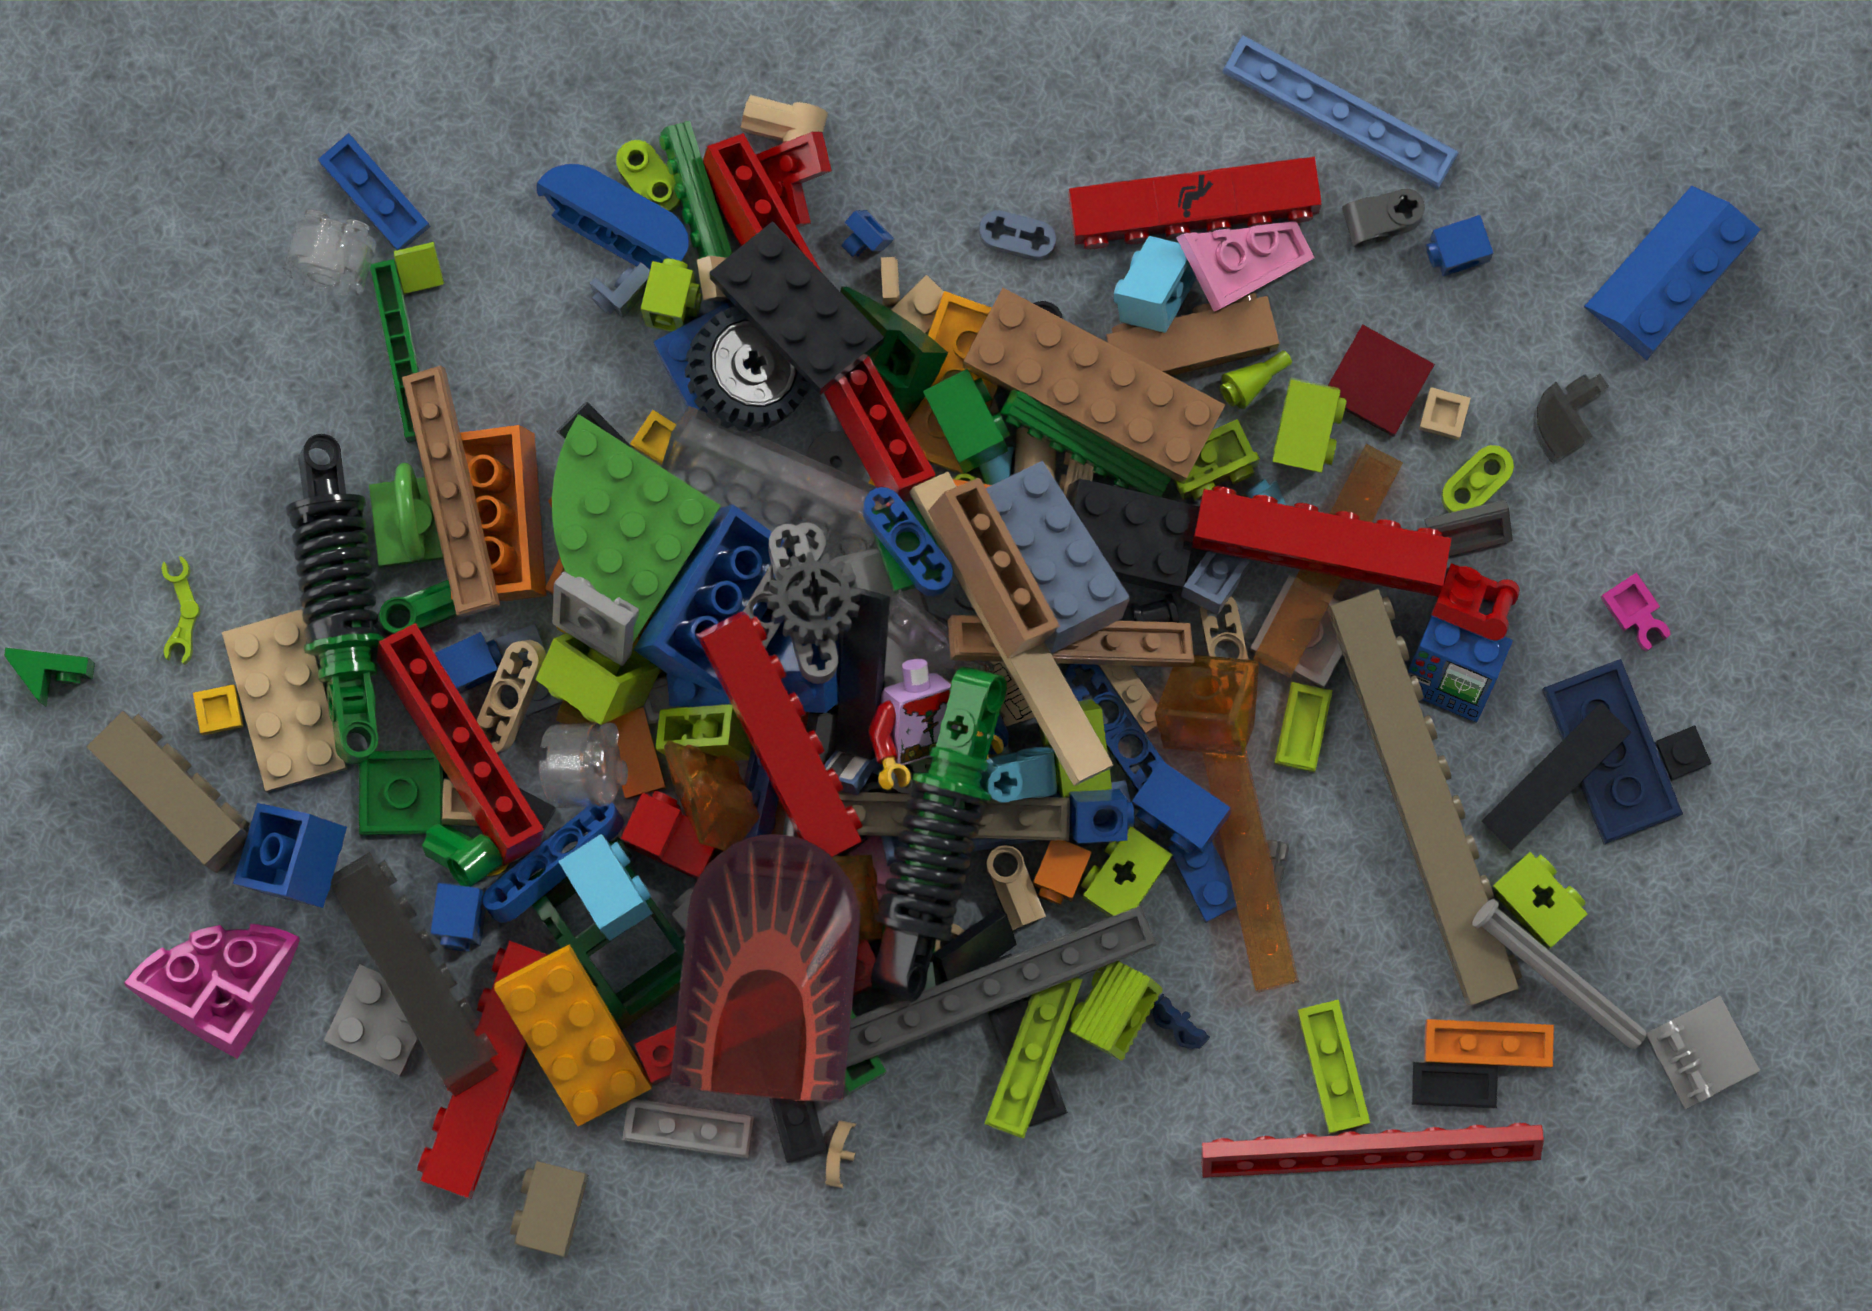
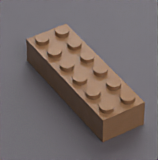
(1093, 385)

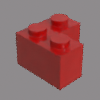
(666, 835)

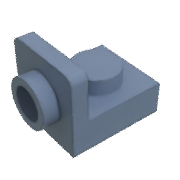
(629, 291)

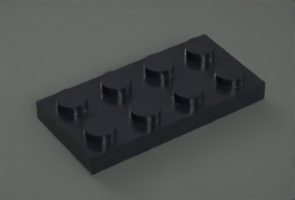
(796, 308)

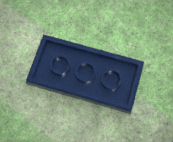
(1631, 784)

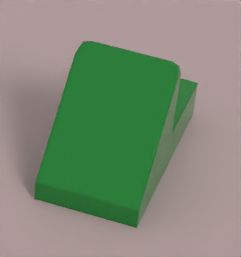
(36, 669)

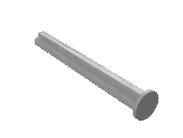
(1559, 974)

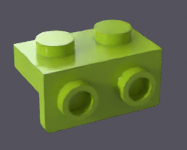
(1222, 458)

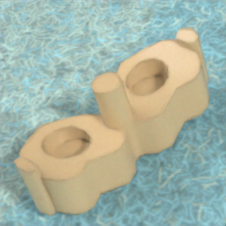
(835, 1153)

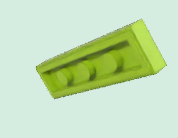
(1031, 1058)

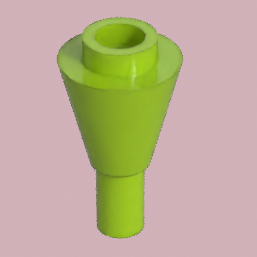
(1244, 384)

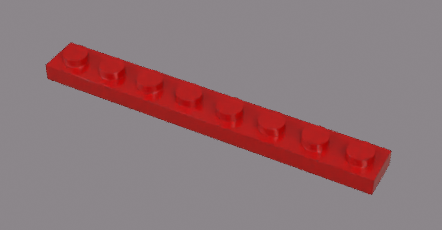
(1372, 1151)

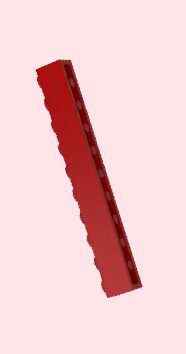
(859, 397)

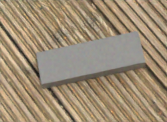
(688, 1128)

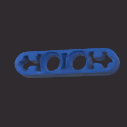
(1124, 726)
(547, 857)

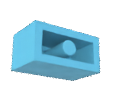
(1154, 285)
(606, 887)

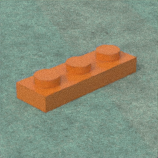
(1489, 1043)

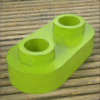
(648, 175)
(1476, 481)

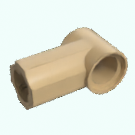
(781, 120)
(1015, 891)

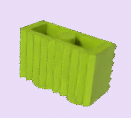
(1115, 1009)

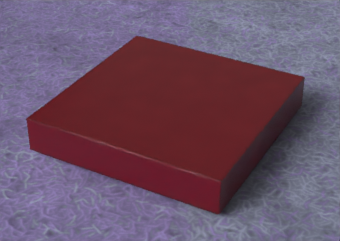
(1380, 379)

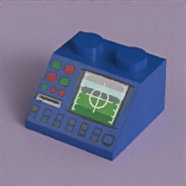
(1457, 667)

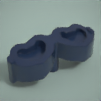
(1184, 1030)

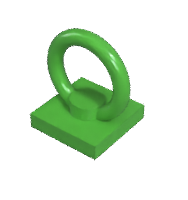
(404, 520)

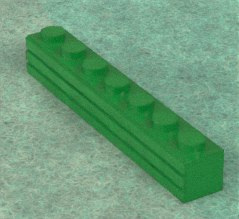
(694, 191)
(396, 333)
(1082, 445)

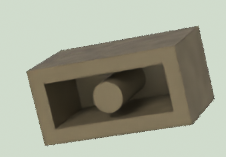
(549, 1209)

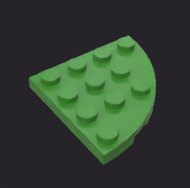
(623, 518)

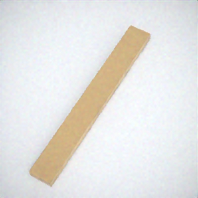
(1033, 672)

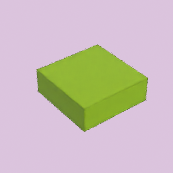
(418, 267)

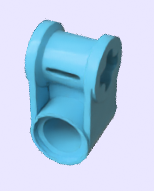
(1021, 775)

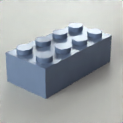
(1059, 555)

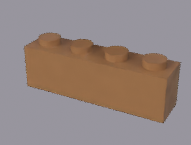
(1203, 337)
(993, 568)

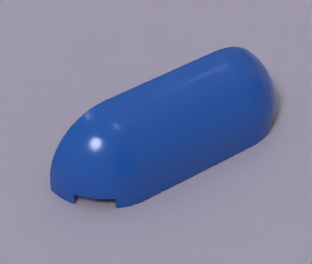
(613, 215)

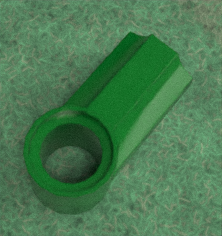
(426, 607)
(464, 857)

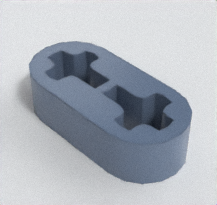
(1018, 225)

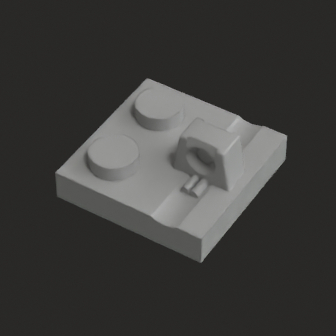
(594, 617)

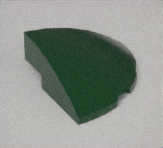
(907, 358)

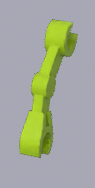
(189, 612)

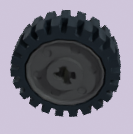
(729, 388)

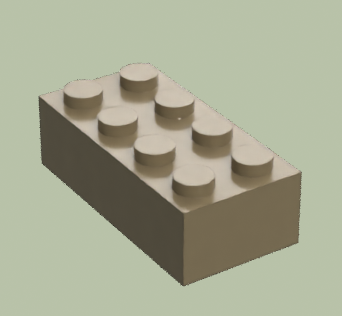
(166, 788)

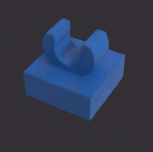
(866, 234)

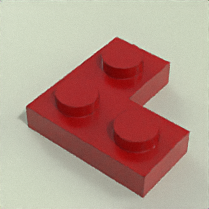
(792, 165)

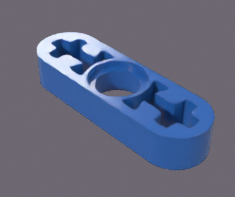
(880, 523)

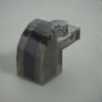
(1556, 416)

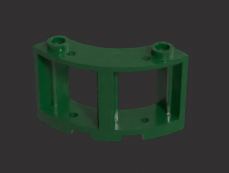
(642, 993)

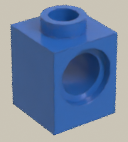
(1459, 246)
(470, 661)
(1084, 807)

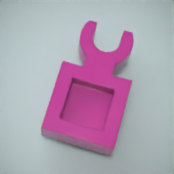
(1633, 605)

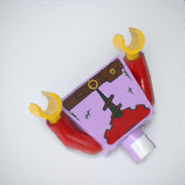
(910, 721)

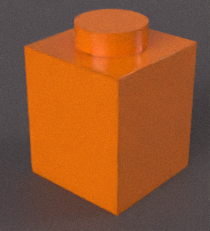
(1061, 871)

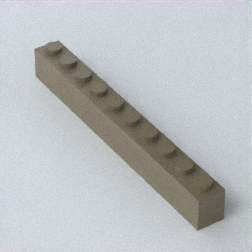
(1422, 794)

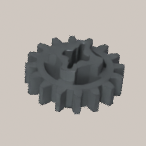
(829, 594)

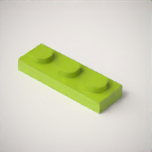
(1333, 1066)

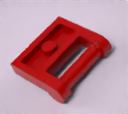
(1462, 598)

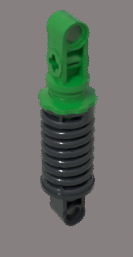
(335, 594)
(946, 810)

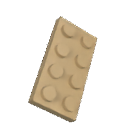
(283, 701)

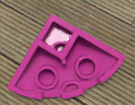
(217, 981)

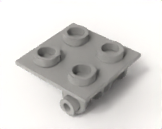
(1702, 1052)

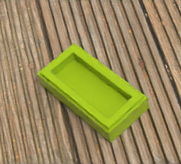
(1303, 727)

